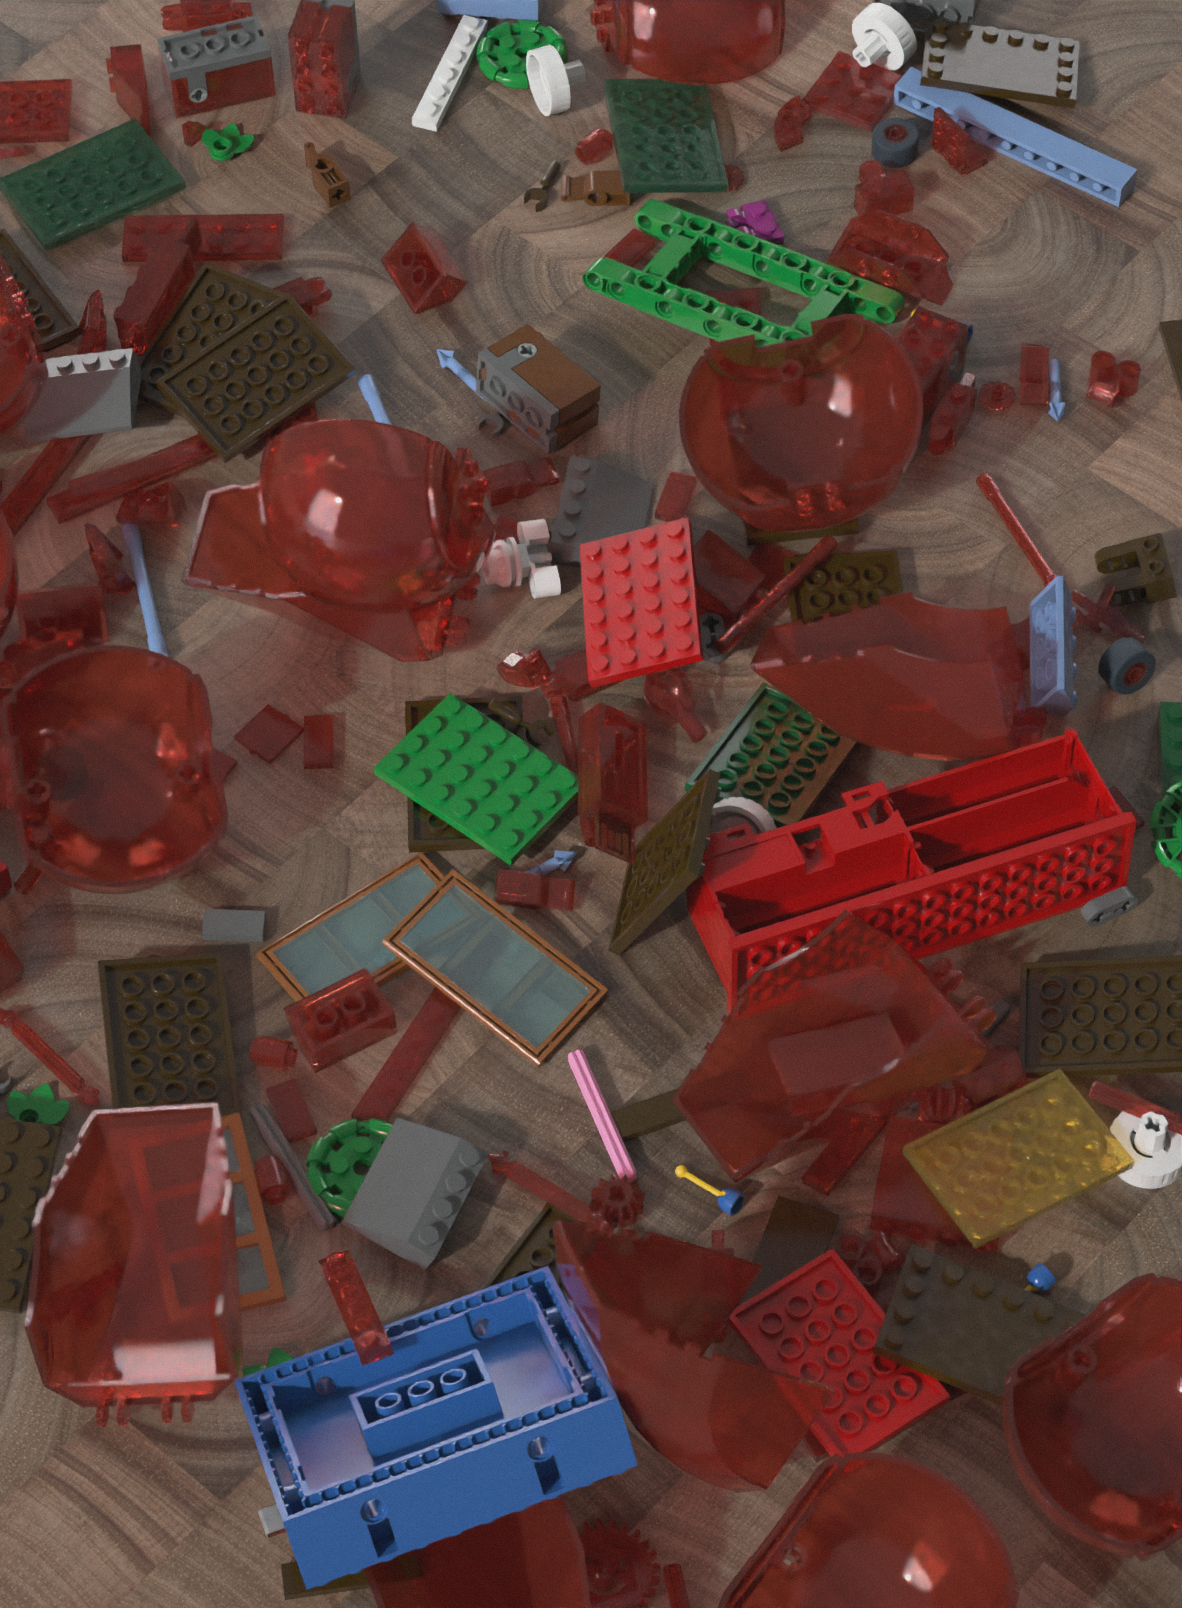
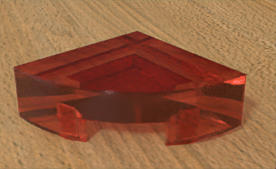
(192, 132)

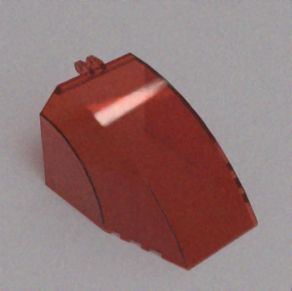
(649, 1319)

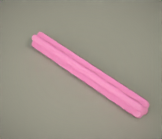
(602, 1115)

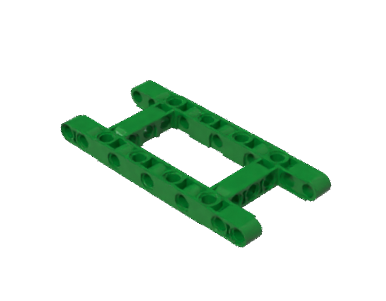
(694, 236)

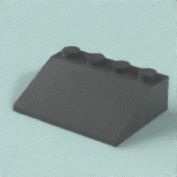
(86, 396)
(596, 505)
(414, 1190)

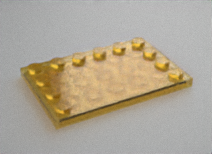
(1017, 1157)

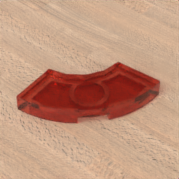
(789, 122)

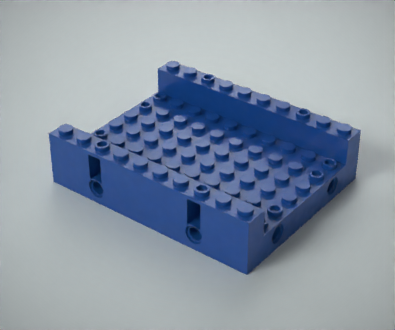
(437, 1433)

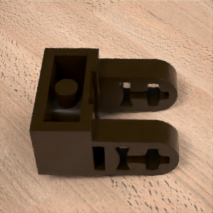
(1155, 580)

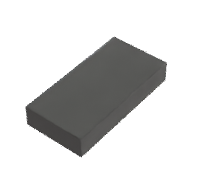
(234, 925)

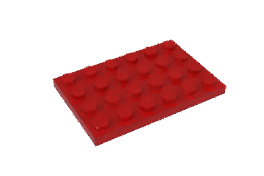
(640, 602)
(824, 1330)

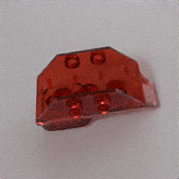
(894, 255)

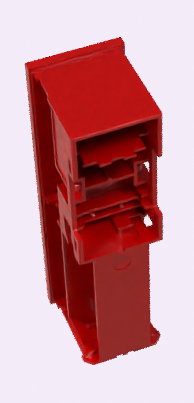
(935, 871)

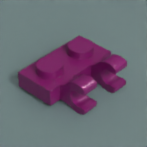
(757, 221)

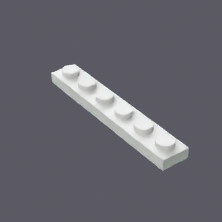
(449, 73)

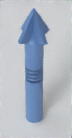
(447, 360)
(1055, 390)
(560, 860)

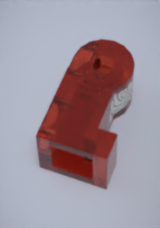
(520, 668)

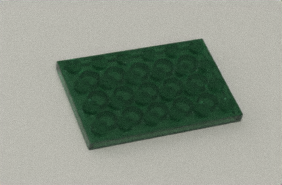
(664, 137)
(90, 184)

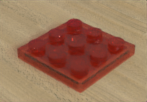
(853, 92)
(35, 111)

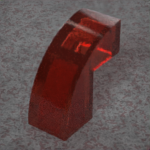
(1033, 374)

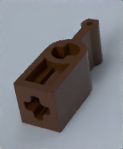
(327, 177)
(595, 188)

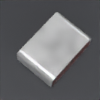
(272, 1521)

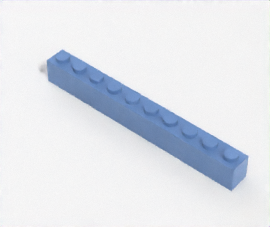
(1021, 139)

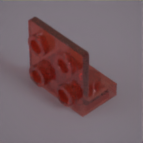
(955, 144)

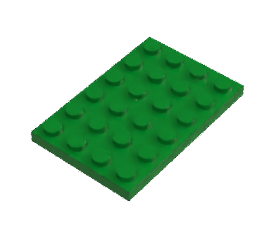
(480, 778)

